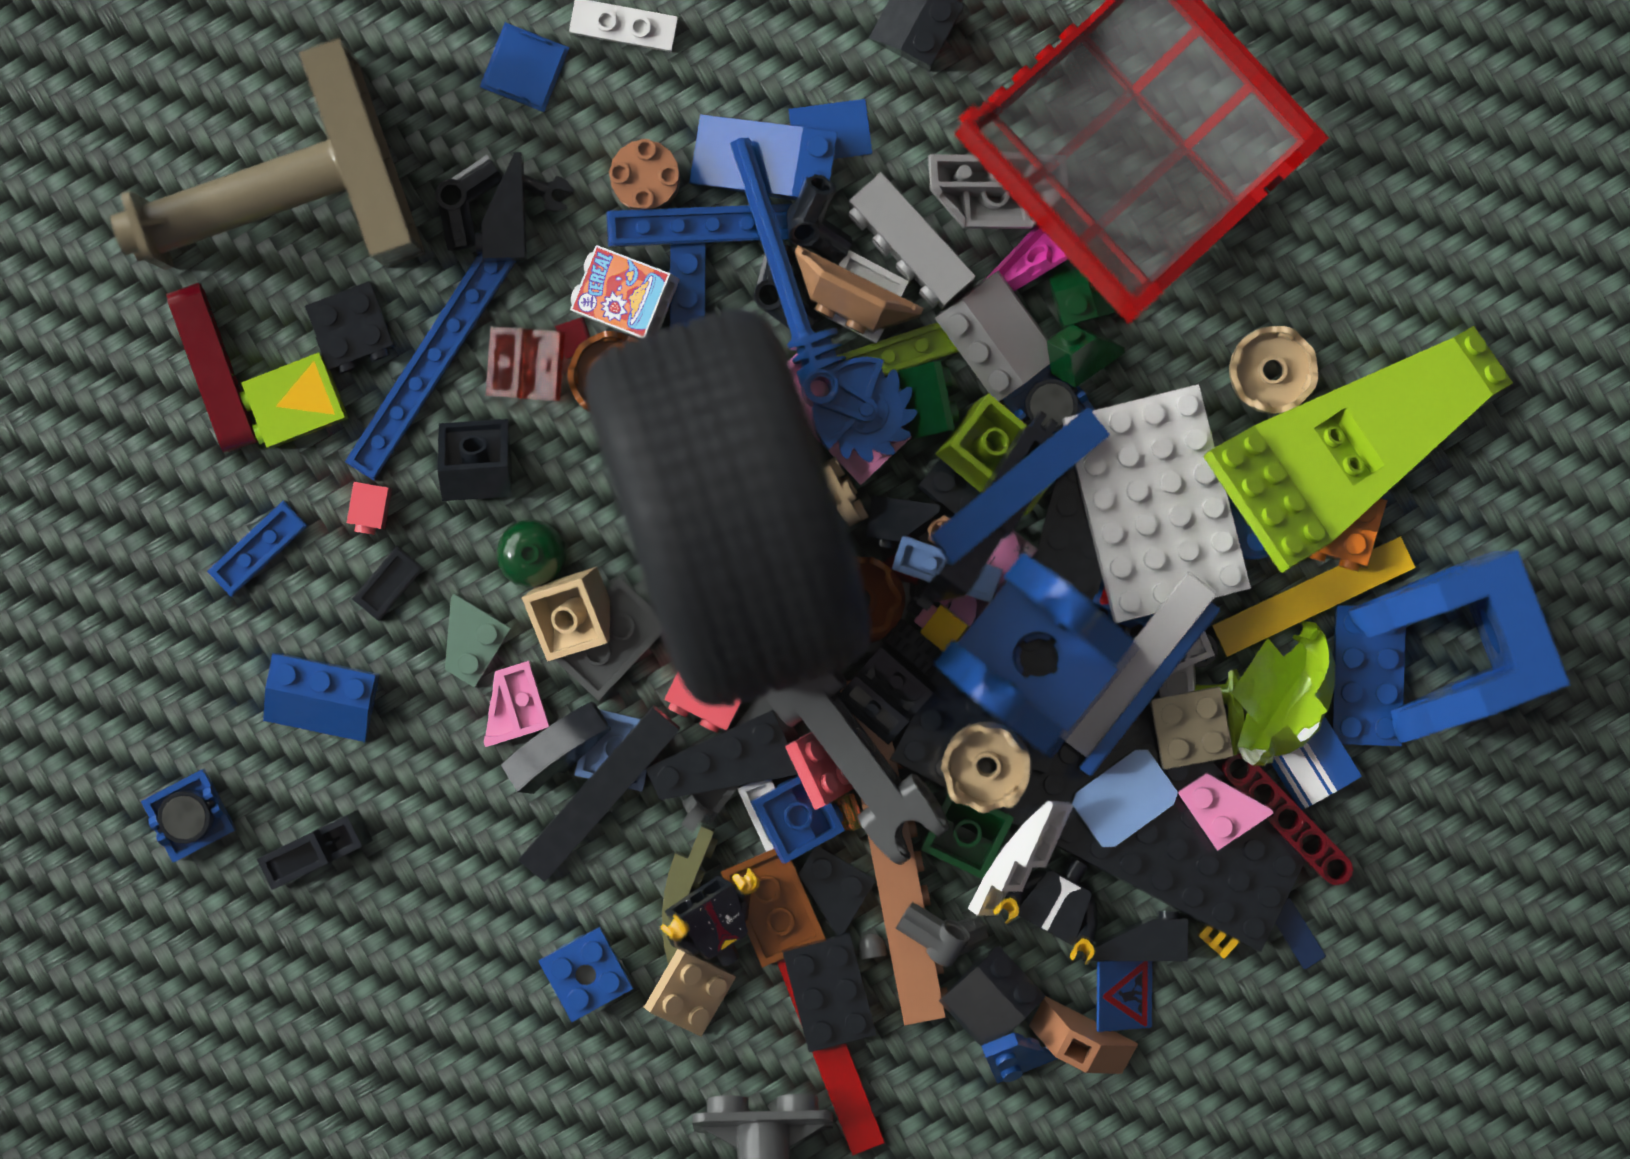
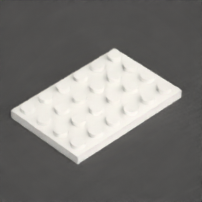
(1158, 504)

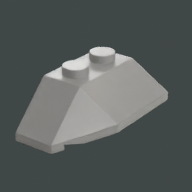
(974, 194)

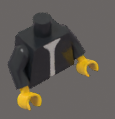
(1057, 906)

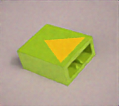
(293, 401)

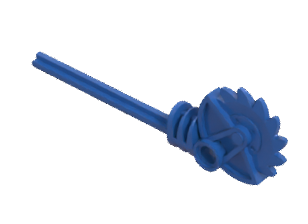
(862, 404)

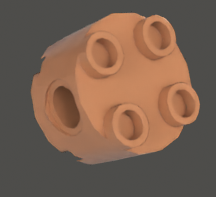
(645, 175)

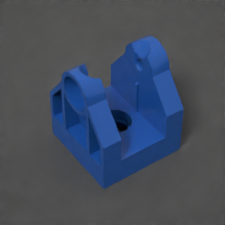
(1029, 608)
(1508, 625)

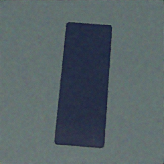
(1298, 935)

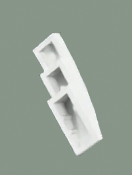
(1026, 849)

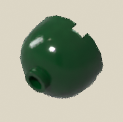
(531, 553)

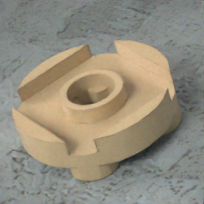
(845, 491)

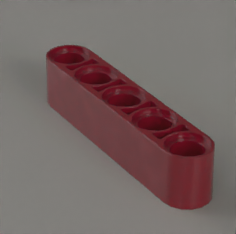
(211, 367)
(1299, 829)

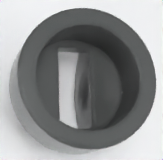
(871, 946)

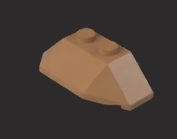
(851, 296)

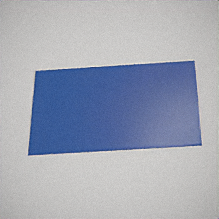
(845, 117)

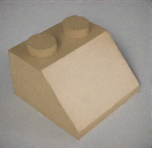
(570, 613)

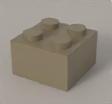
(1191, 727)

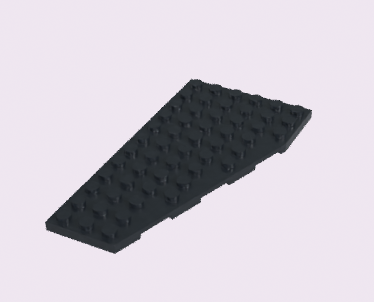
(1168, 858)

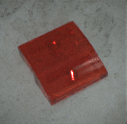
(525, 363)

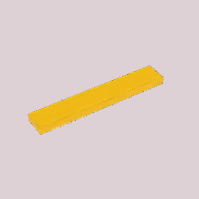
(1311, 598)

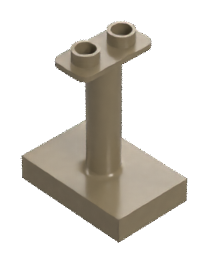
(350, 160)

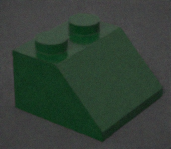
(971, 837)

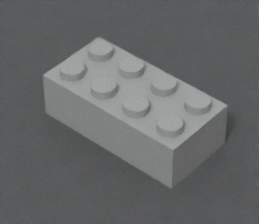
(910, 241)

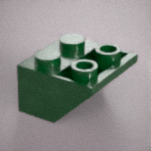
(929, 399)

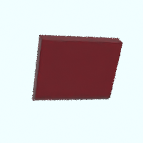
(575, 333)

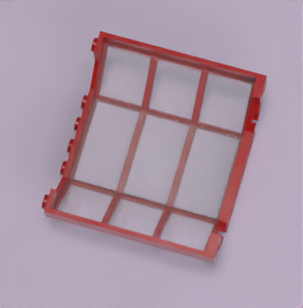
(1140, 142)

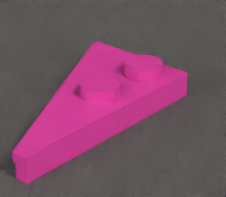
(1030, 259)

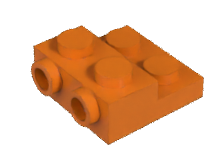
(1357, 541)

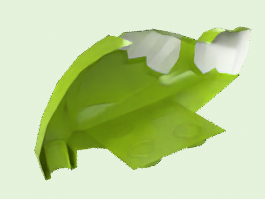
(1285, 696)

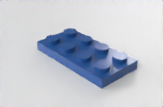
(1366, 682)

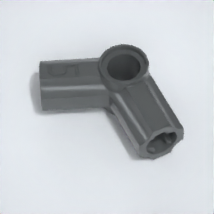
(942, 938)

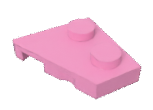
(514, 705)
(1222, 809)

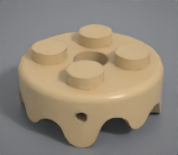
(1297, 363)
(986, 790)

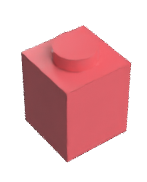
(368, 507)

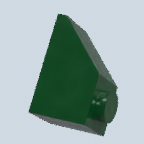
(1080, 353)

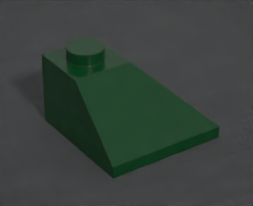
(1076, 296)

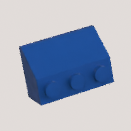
(320, 696)

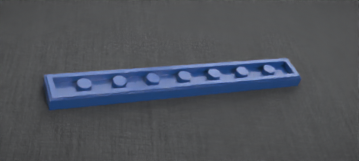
(427, 366)

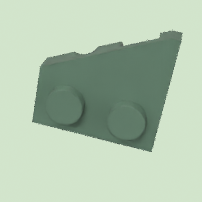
(472, 640)

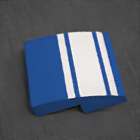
(1316, 768)

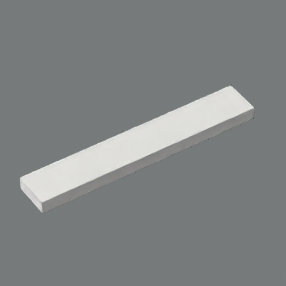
(1155, 644)

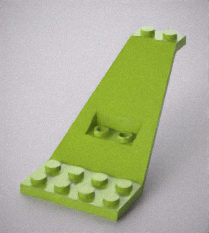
(1335, 456)

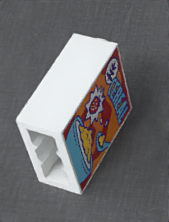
(623, 293)

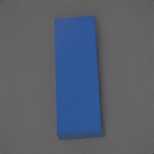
(257, 548)

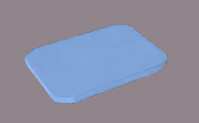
(1124, 798)

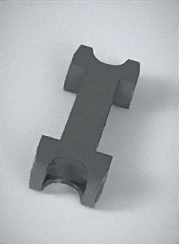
(861, 762)

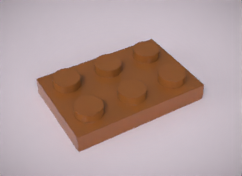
(778, 908)

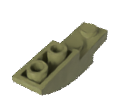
(684, 876)

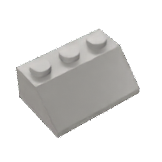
(996, 336)

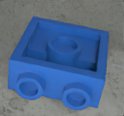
(792, 820)

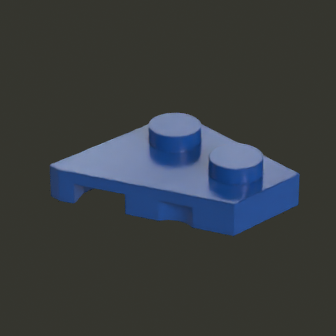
(1014, 1055)

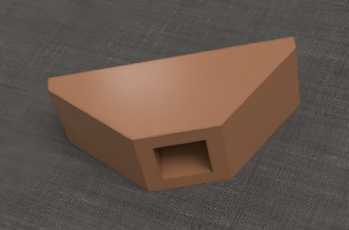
(1077, 1042)

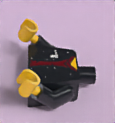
(712, 918)

